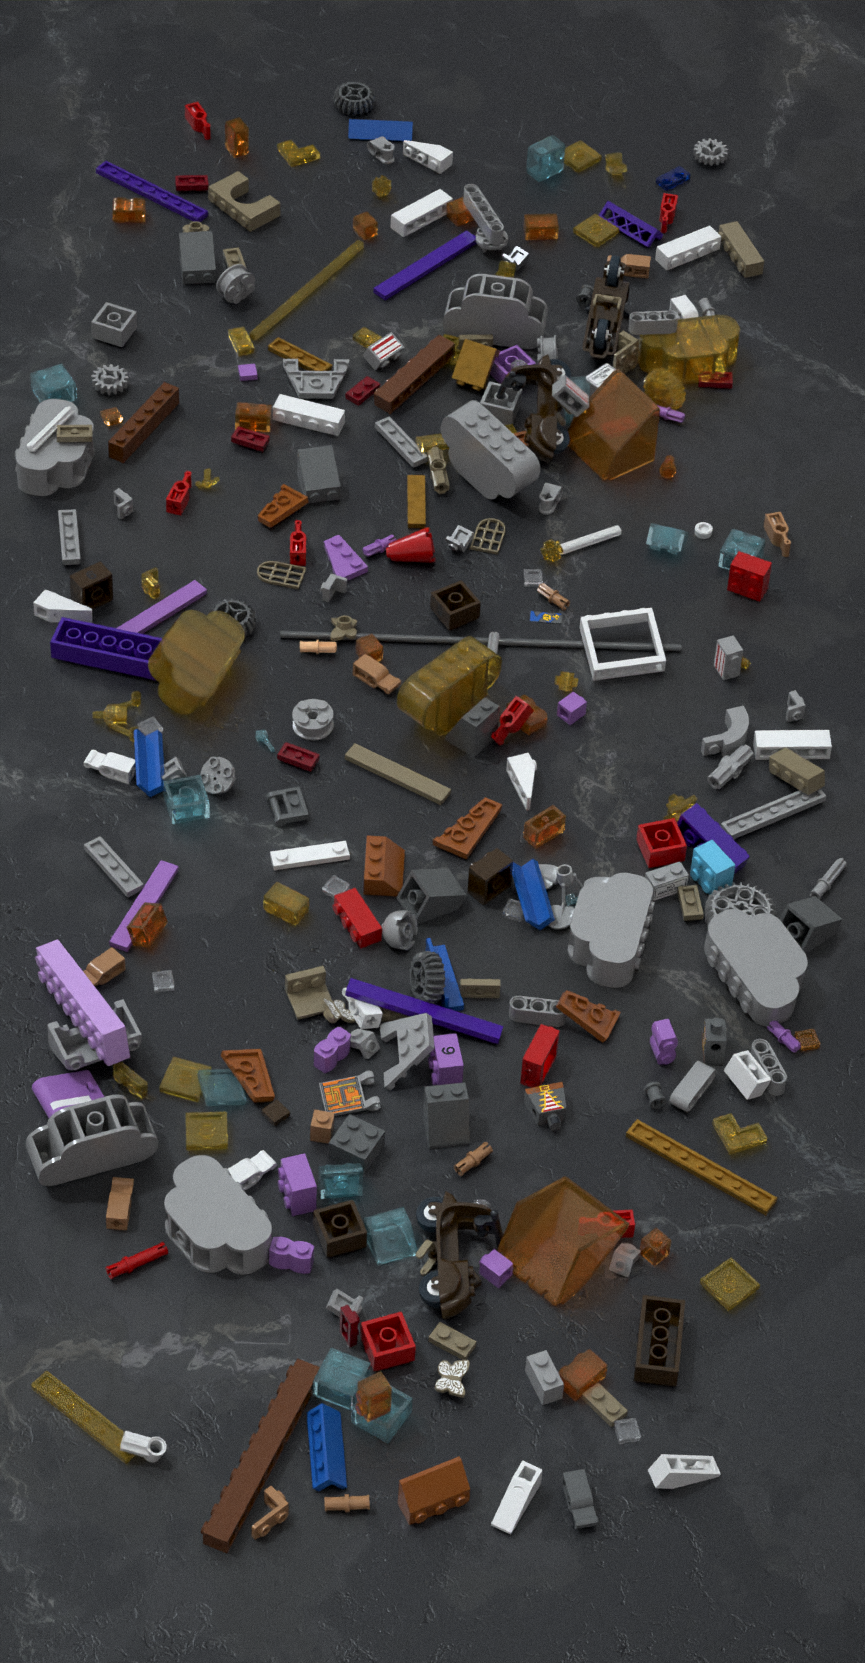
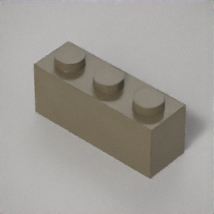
(797, 771)

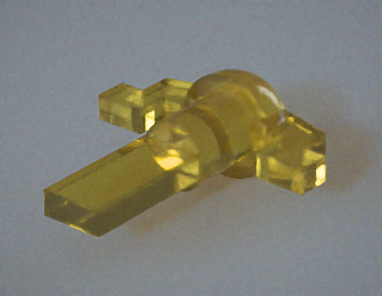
(207, 482)

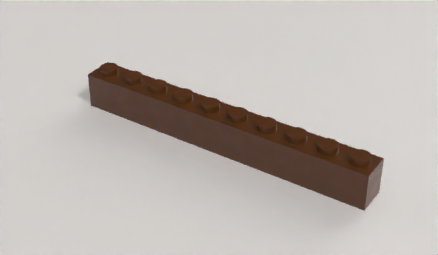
(260, 1458)

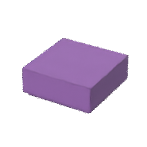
(247, 372)

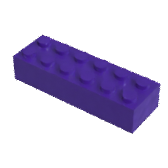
(103, 647)

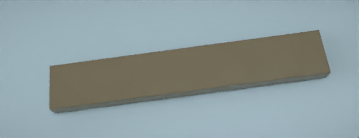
(397, 774)

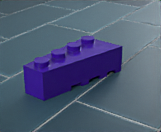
(700, 828)

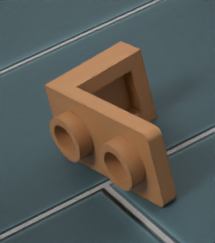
(280, 1509)

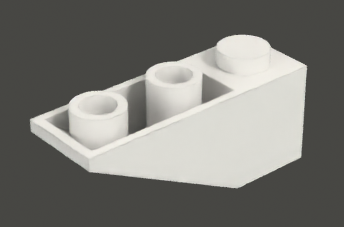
(429, 155)
(53, 607)
(517, 1497)

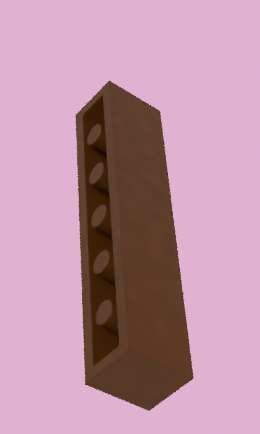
(414, 374)
(143, 422)

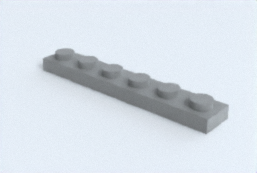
(771, 812)

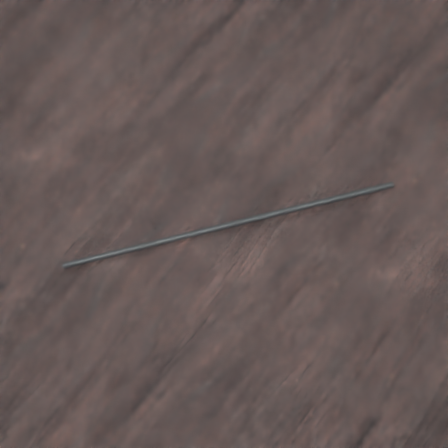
(502, 641)

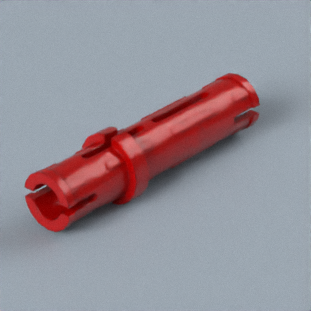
(127, 1264)

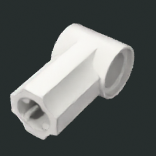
(140, 1446)

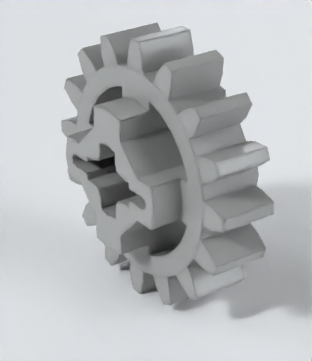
(710, 152)
(110, 379)

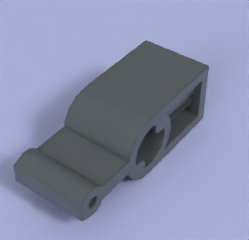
(579, 1498)

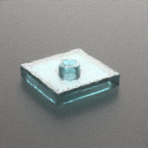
(221, 1087)

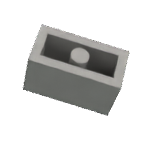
(544, 1377)

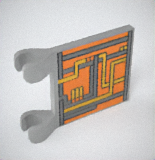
(346, 1095)

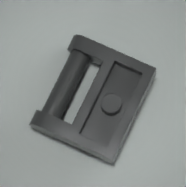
(293, 804)

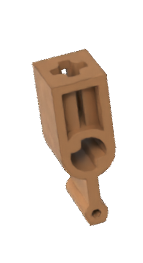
(635, 265)
(777, 531)
(375, 674)
(105, 967)
(119, 1203)

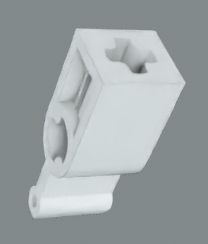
(683, 307)
(112, 765)
(364, 1013)
(250, 1171)

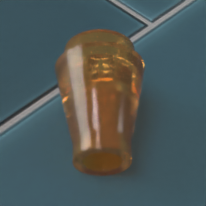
(668, 467)

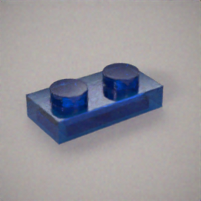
(673, 178)

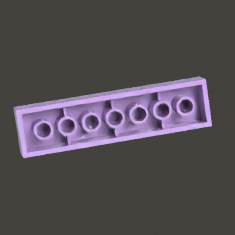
(82, 1003)

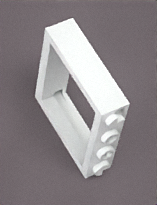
(623, 667)

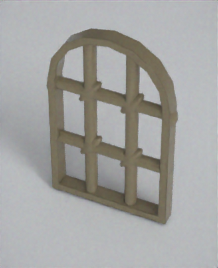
(488, 540)
(271, 575)

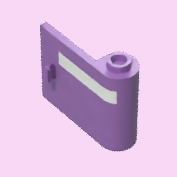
(65, 1090)

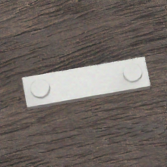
(309, 855)

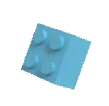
(711, 867)

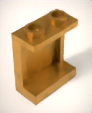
(474, 364)

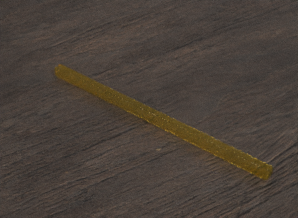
(306, 290)

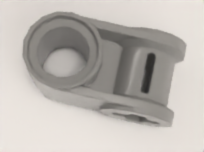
(382, 150)
(549, 498)

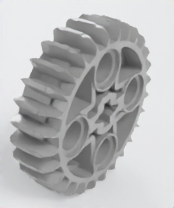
(738, 897)

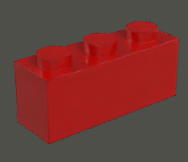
(357, 918)

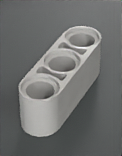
(653, 322)
(536, 1011)
(769, 1062)
(692, 1086)

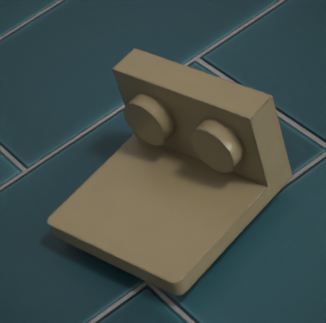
(626, 354)
(306, 990)

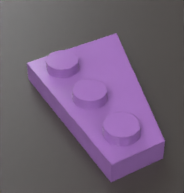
(343, 558)

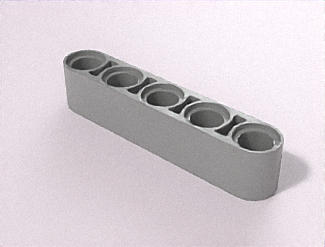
(483, 214)

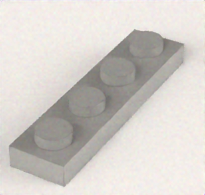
(401, 442)
(69, 537)
(113, 866)

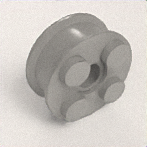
(236, 283)
(547, 346)
(312, 719)

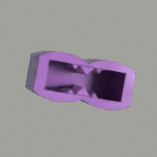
(663, 1041)
(332, 1049)
(292, 1255)

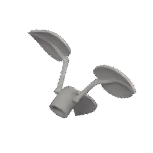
(563, 875)

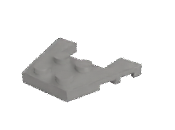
(316, 383)
(414, 1043)

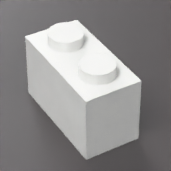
(747, 1075)

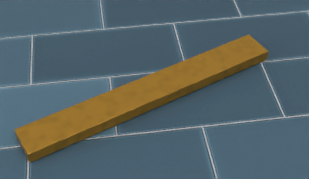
(701, 1167)

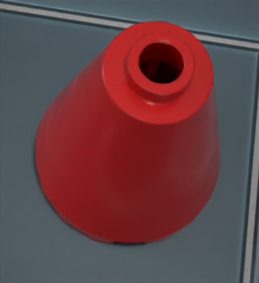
(413, 548)

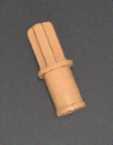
(322, 647)

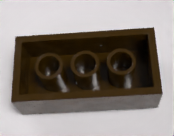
(659, 1340)

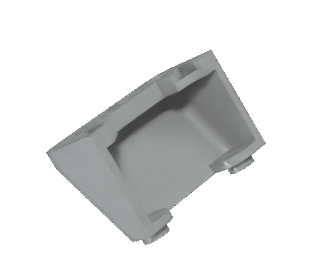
(75, 1050)

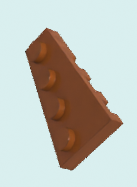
(469, 830)

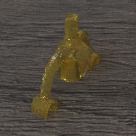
(117, 714)

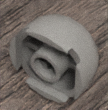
(399, 929)

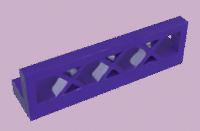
(646, 228)

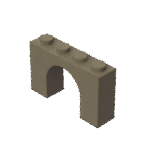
(248, 215)

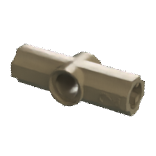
(438, 470)

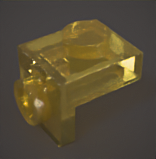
(614, 163)
(506, 269)
(150, 583)

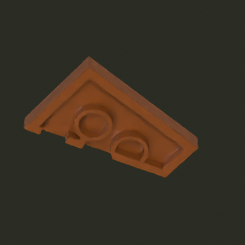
(282, 506)
(591, 1017)
(251, 1073)

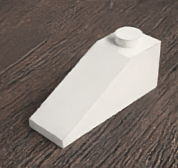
(521, 772)
(682, 1470)

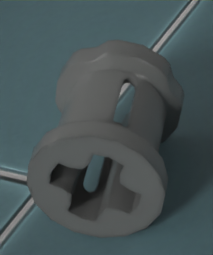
(584, 294)
(655, 1095)

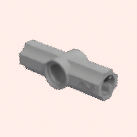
(730, 767)

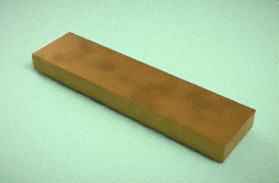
(305, 360)
(416, 501)

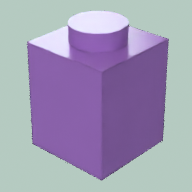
(571, 708)
(495, 1268)

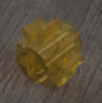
(381, 186)
(551, 550)
(566, 681)

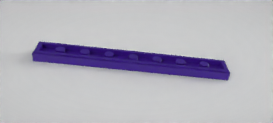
(151, 192)
(425, 265)
(412, 1006)

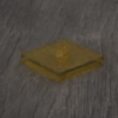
(580, 156)
(596, 230)
(182, 1079)
(206, 1131)
(729, 1283)

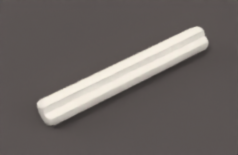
(50, 429)
(590, 539)

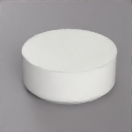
(703, 530)

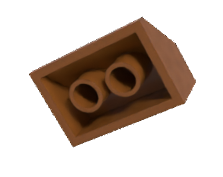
(383, 867)
(433, 1491)

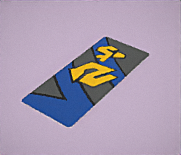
(546, 617)

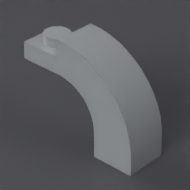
(728, 742)

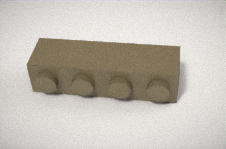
(741, 249)

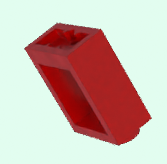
(539, 1056)

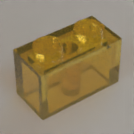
(286, 903)

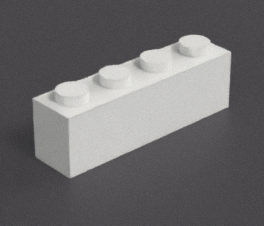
(420, 213)
(688, 248)
(308, 415)
(805, 743)

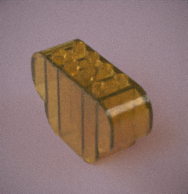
(695, 347)
(195, 658)
(449, 685)

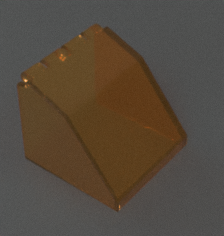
(616, 429)
(560, 1239)

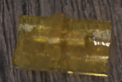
(678, 806)

